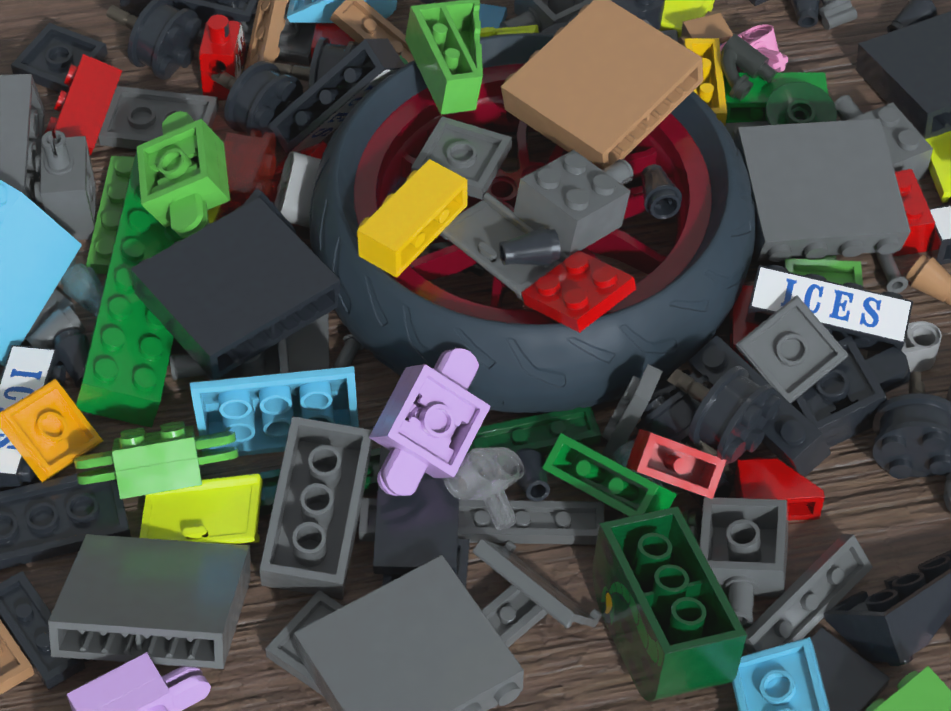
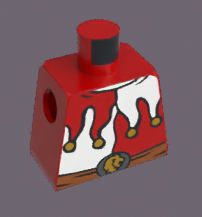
(225, 43)

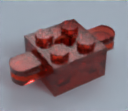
(249, 167)

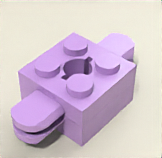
(444, 427)
(141, 688)

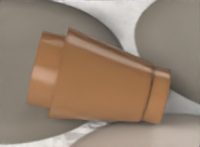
(931, 278)

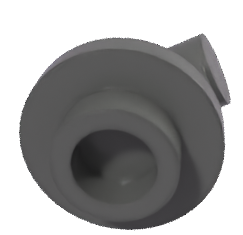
(836, 13)

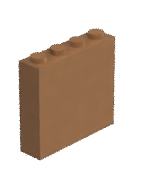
(602, 83)

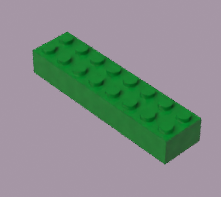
(128, 343)

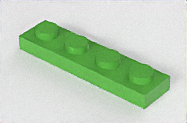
(109, 213)

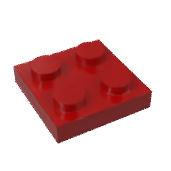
(579, 291)

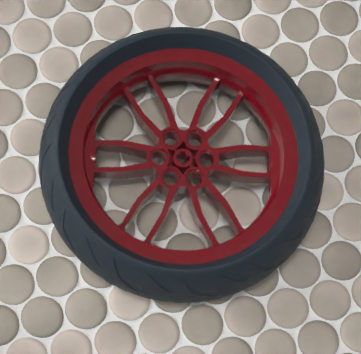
(525, 356)

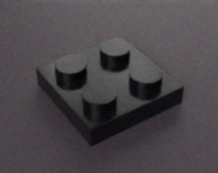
(53, 53)

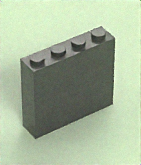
(822, 190)
(151, 598)
(411, 649)

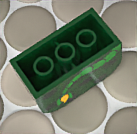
(665, 606)

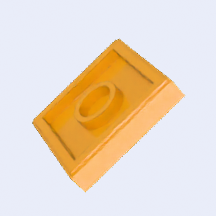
(48, 430)

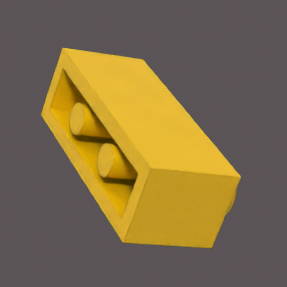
(712, 87)
(412, 217)

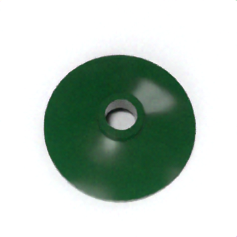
(799, 101)

